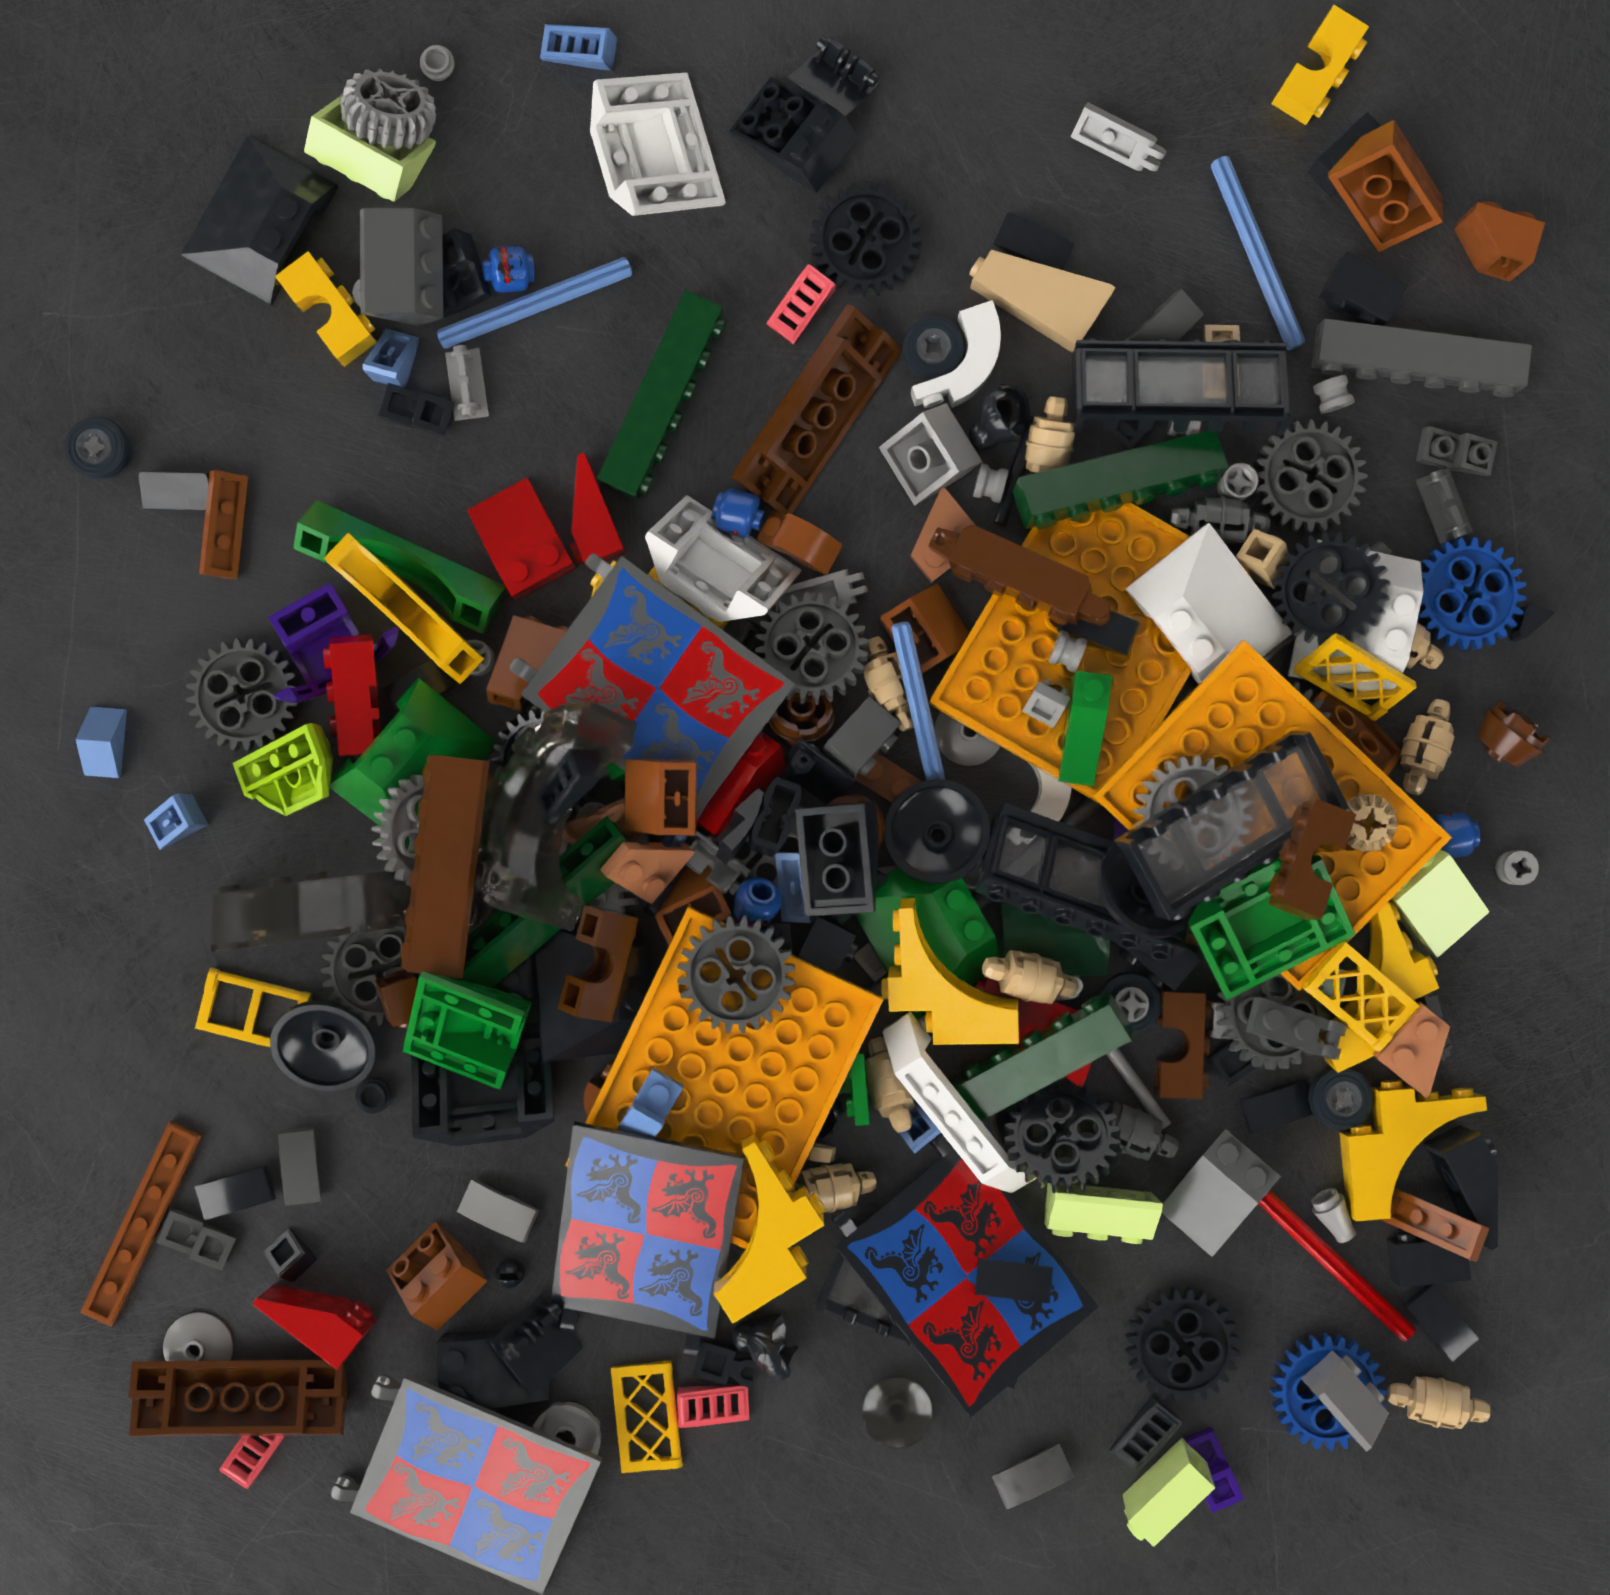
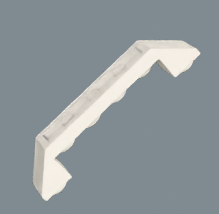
(946, 1108)

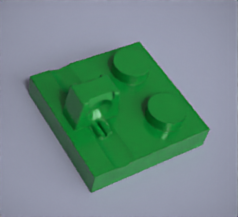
(856, 1085)

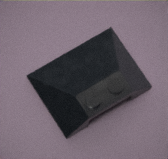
(257, 218)
(576, 1037)
(467, 1112)

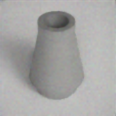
(1334, 1214)

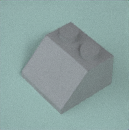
(930, 453)
(1347, 1398)

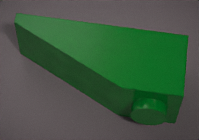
(1084, 727)

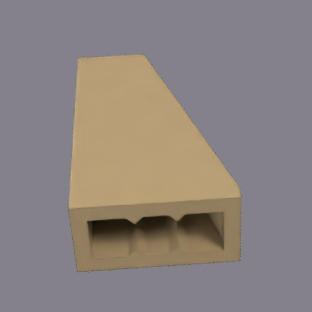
(1042, 296)

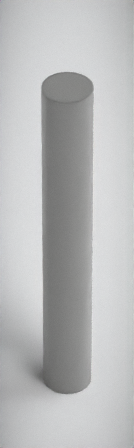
(1137, 1086)

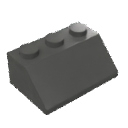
(401, 265)

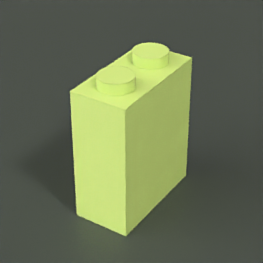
(1438, 904)
(1167, 1493)

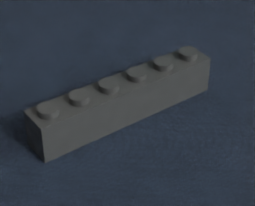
(1421, 357)

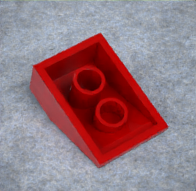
(521, 539)
(320, 1321)

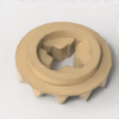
(1382, 812)

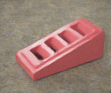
(821, 281)
(687, 1420)
(239, 1472)

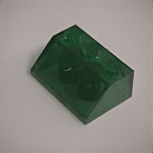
(1073, 948)

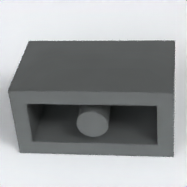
(862, 738)

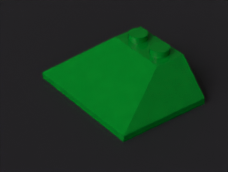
(421, 728)
(947, 919)
(1253, 941)
(466, 1027)

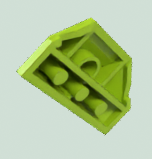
(288, 771)

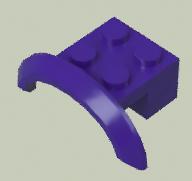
(306, 630)

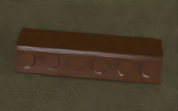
(817, 411)
(444, 865)
(237, 1398)

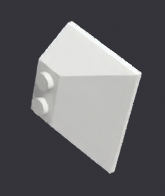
(653, 144)
(715, 569)
(1207, 603)
(1395, 629)

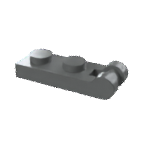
(1295, 1028)

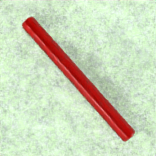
(1337, 1266)

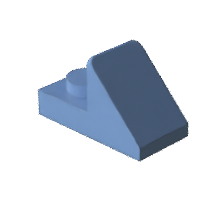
(651, 1104)

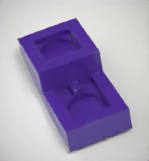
(1226, 1487)

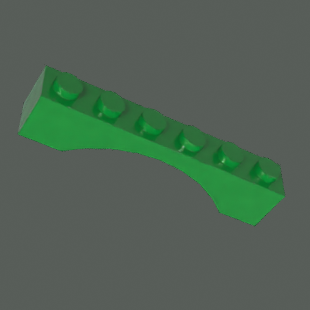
(463, 593)

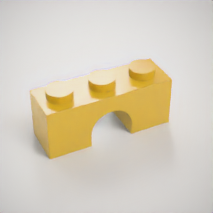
(1335, 42)
(310, 284)

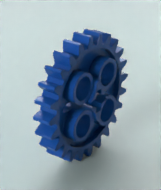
(1495, 605)
(1290, 1400)

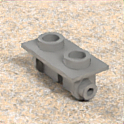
(466, 383)

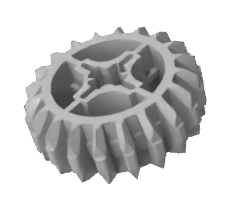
(388, 109)

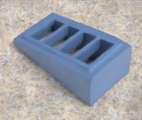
(600, 48)

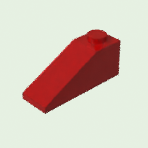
(591, 521)
(754, 770)

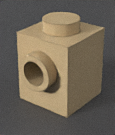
(1262, 556)

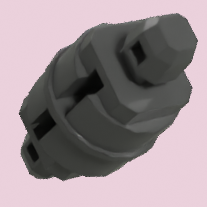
(1227, 517)
(1142, 1133)

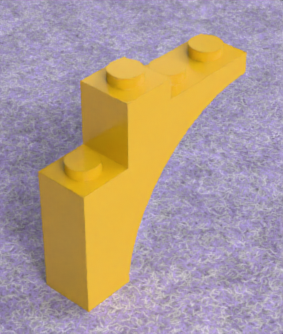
(404, 608)
(1395, 958)
(953, 1008)
(1400, 1123)
(783, 1218)

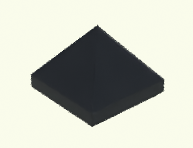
(997, 1122)

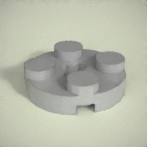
(574, 1418)

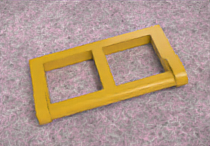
(211, 986)

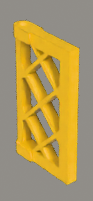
(1356, 655)
(1390, 1022)
(626, 1435)

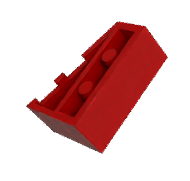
(353, 692)

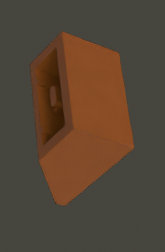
(1499, 240)
(934, 625)
(661, 796)
(695, 892)
(435, 1276)

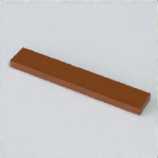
(141, 1223)

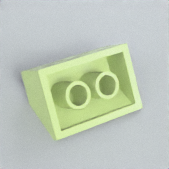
(378, 168)
(1102, 1213)

